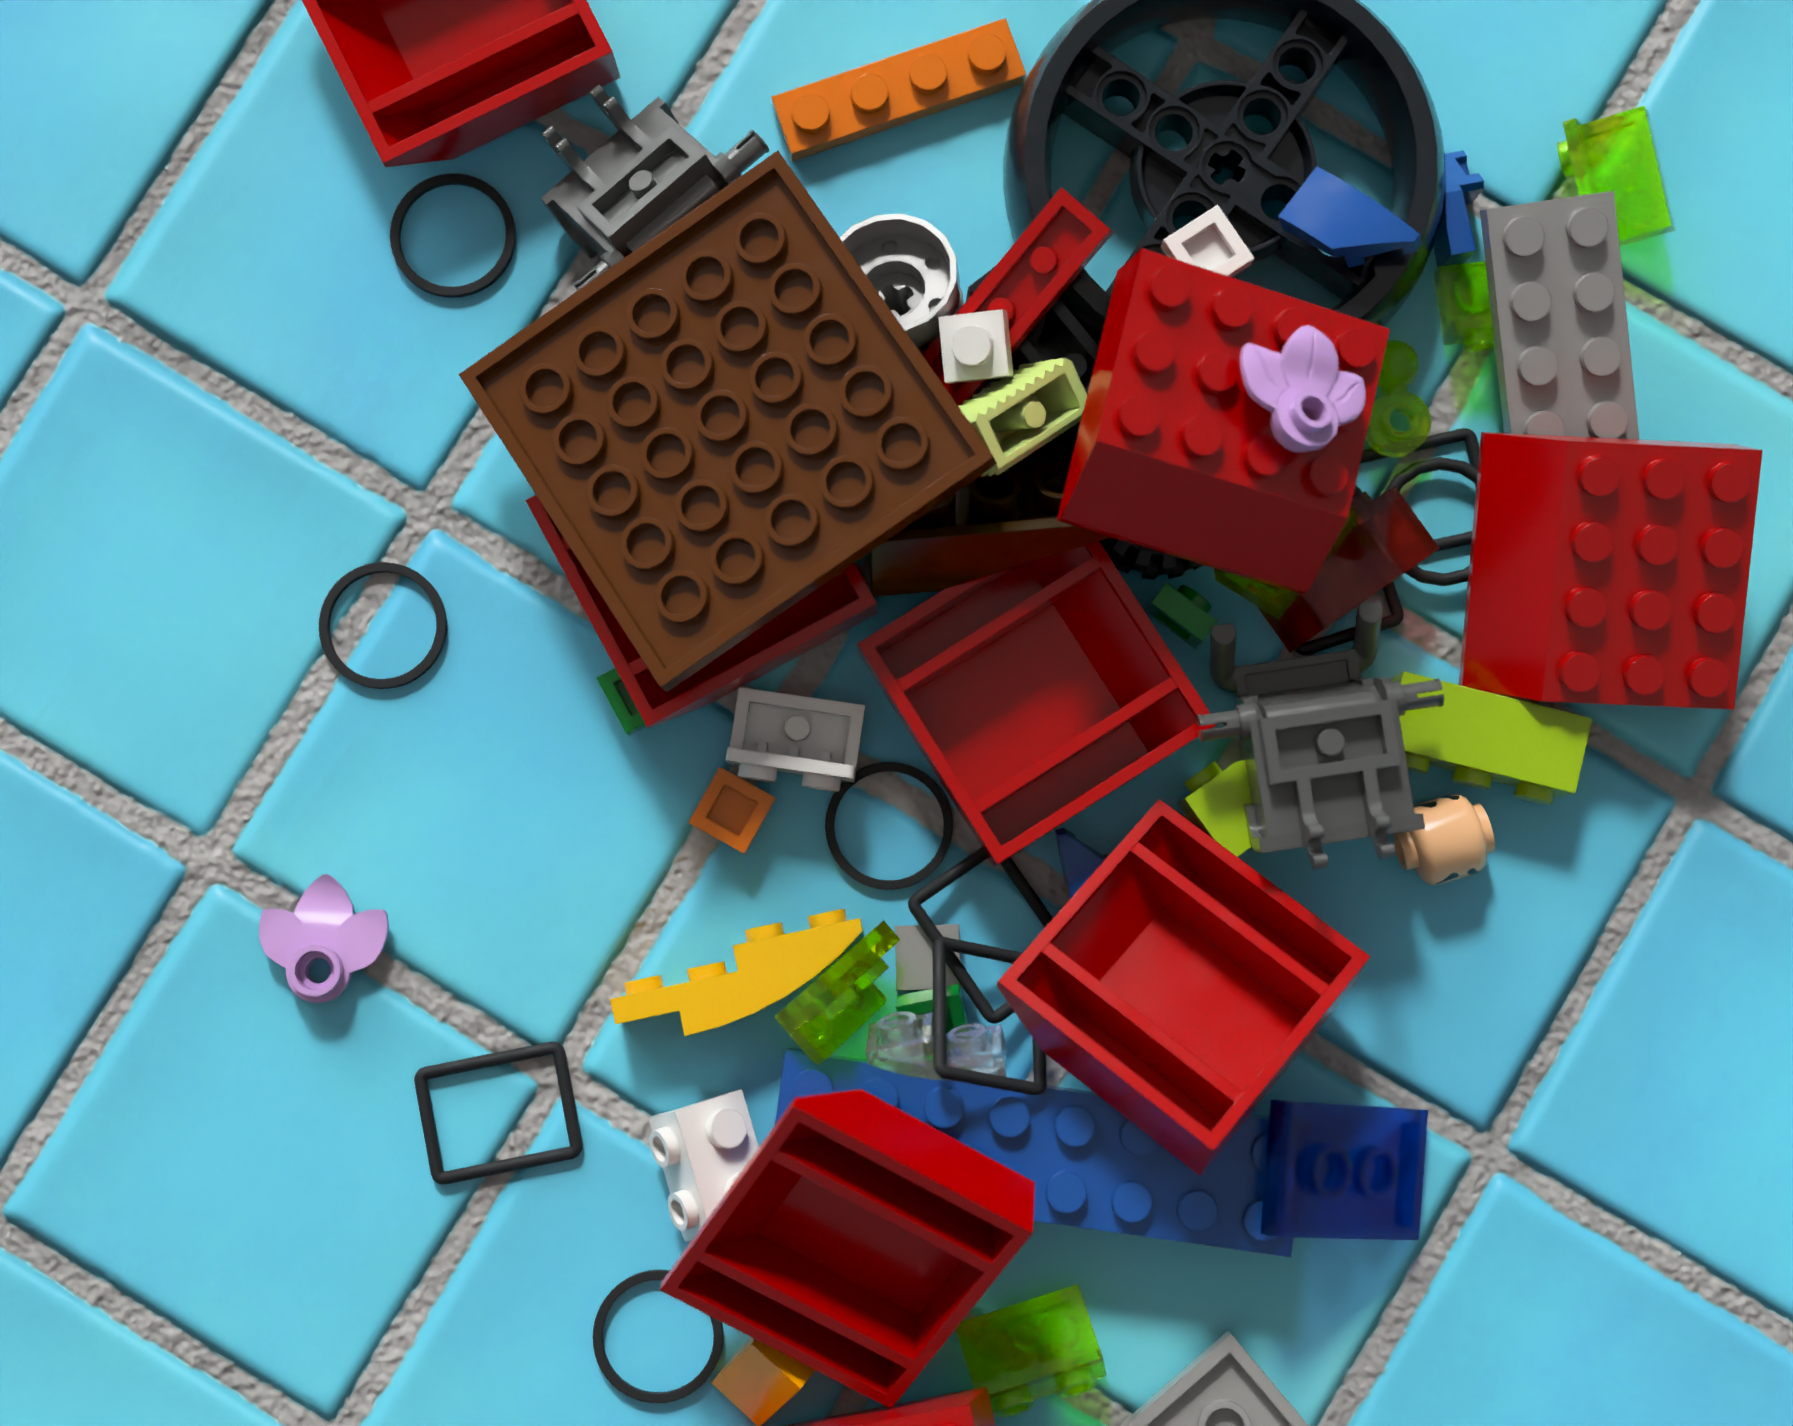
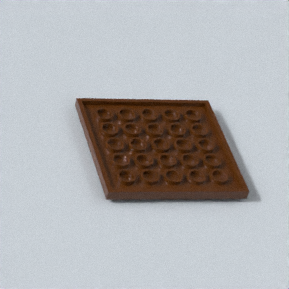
(725, 421)

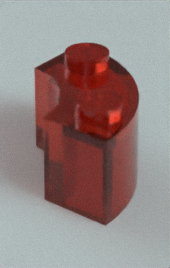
(1373, 555)

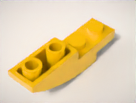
(768, 970)

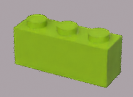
(1495, 740)

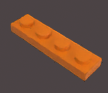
(899, 89)

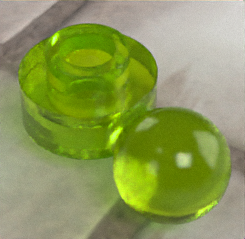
(1397, 372)

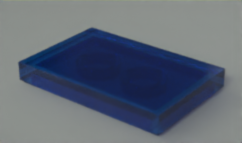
(1343, 1171)

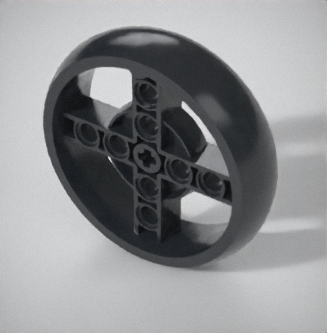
(1080, 74)

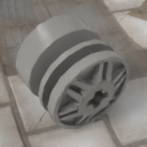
(910, 270)

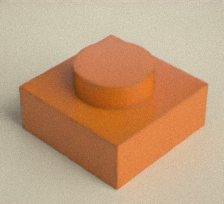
(732, 810)

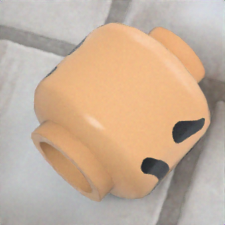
(1451, 844)

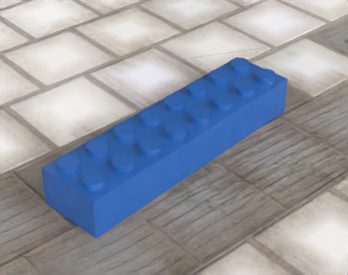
(1079, 1151)

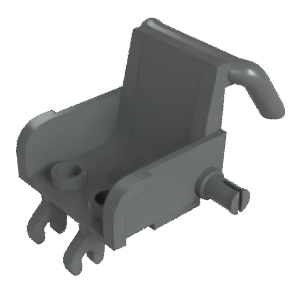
(637, 181)
(1320, 743)

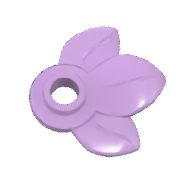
(1301, 383)
(323, 929)

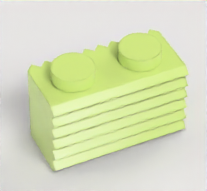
(1026, 410)

